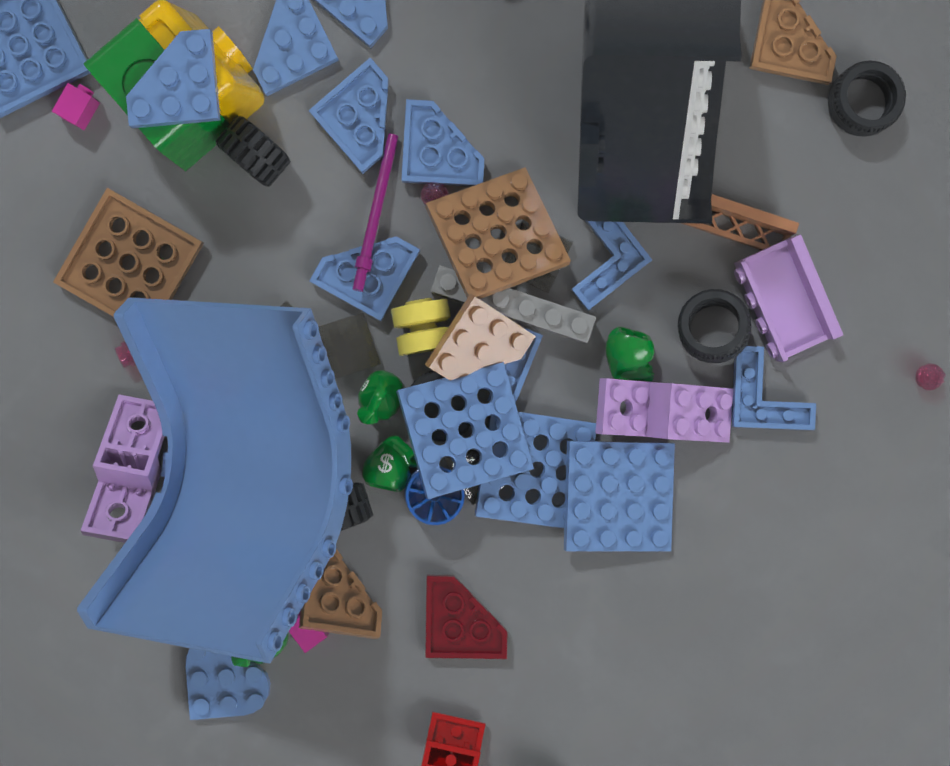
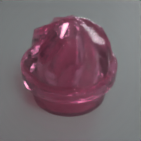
(433, 191)
(124, 355)
(930, 377)

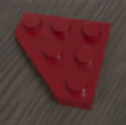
(460, 623)

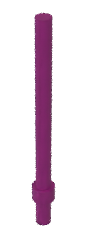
(364, 261)

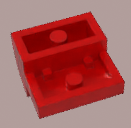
(452, 741)

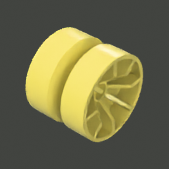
(421, 319)

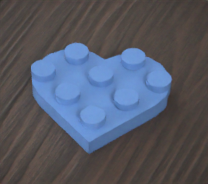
(222, 689)

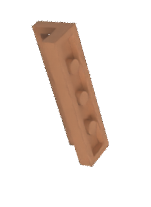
(750, 215)

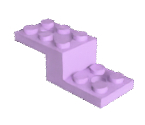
(664, 410)
(125, 470)

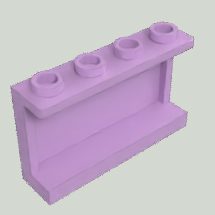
(787, 298)

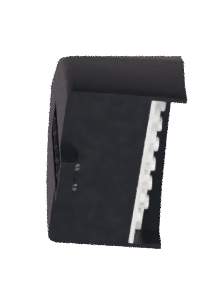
(652, 107)

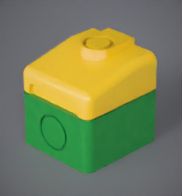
(136, 48)

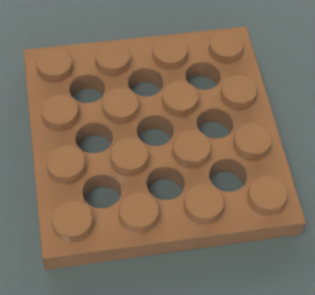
(100, 230)
(503, 274)

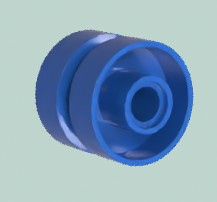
(434, 510)

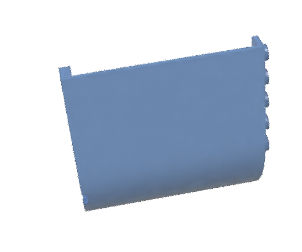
(248, 481)

